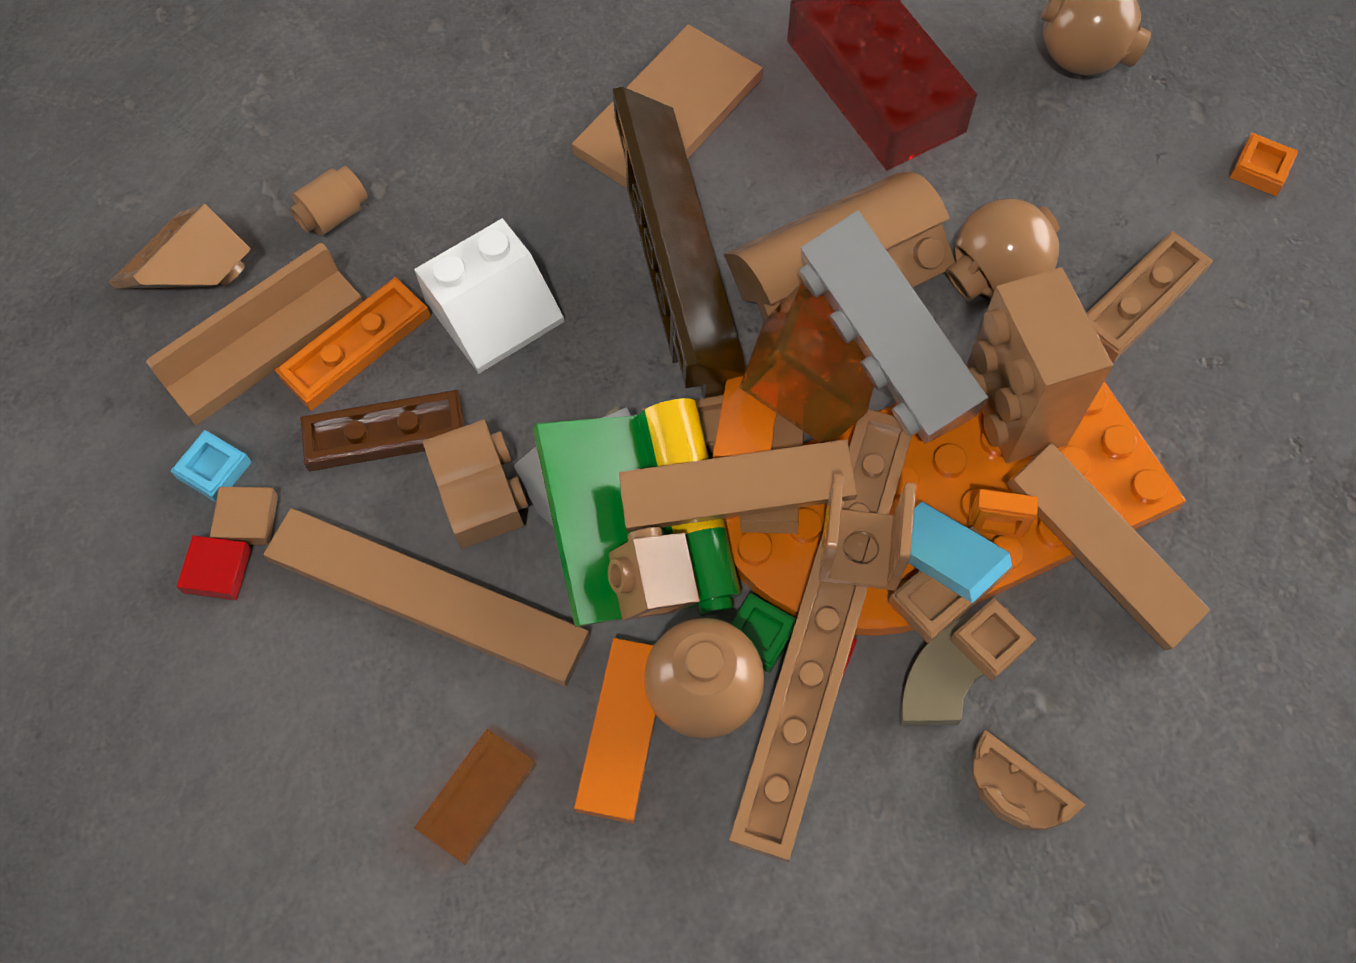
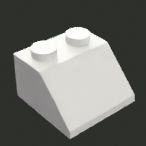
(489, 295)

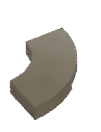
(938, 682)

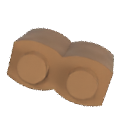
(474, 484)

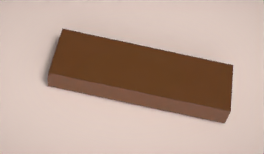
(378, 429)

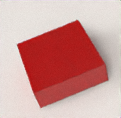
(214, 567)

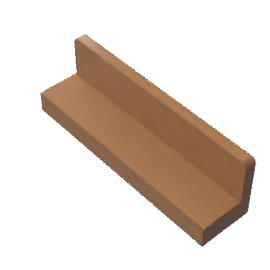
(254, 334)

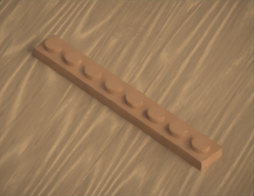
(816, 659)

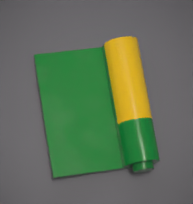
(586, 505)

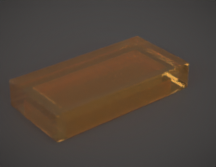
(475, 796)

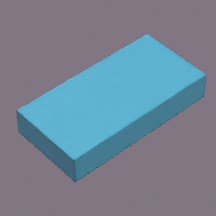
(955, 554)

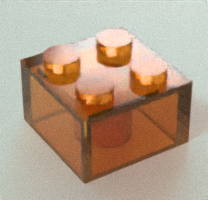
(807, 369)

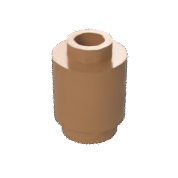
(328, 200)

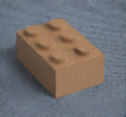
(1036, 364)

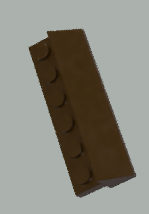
(677, 244)

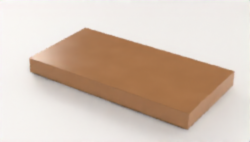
(692, 76)

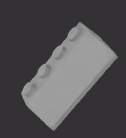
(891, 328)

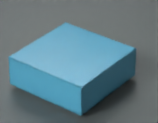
(210, 465)

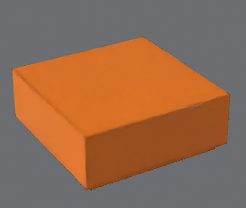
(1264, 164)
(1003, 513)

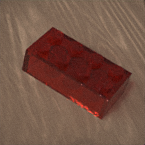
(882, 74)

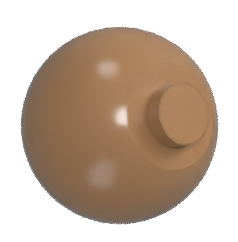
(1094, 34)
(1002, 245)
(704, 678)

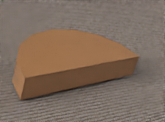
(1018, 789)

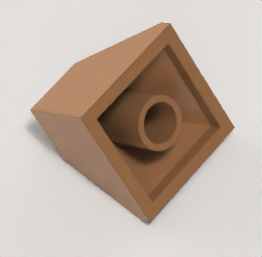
(186, 253)

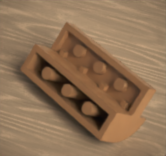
(899, 210)

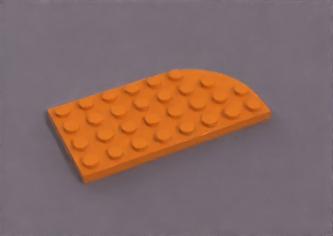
(948, 478)

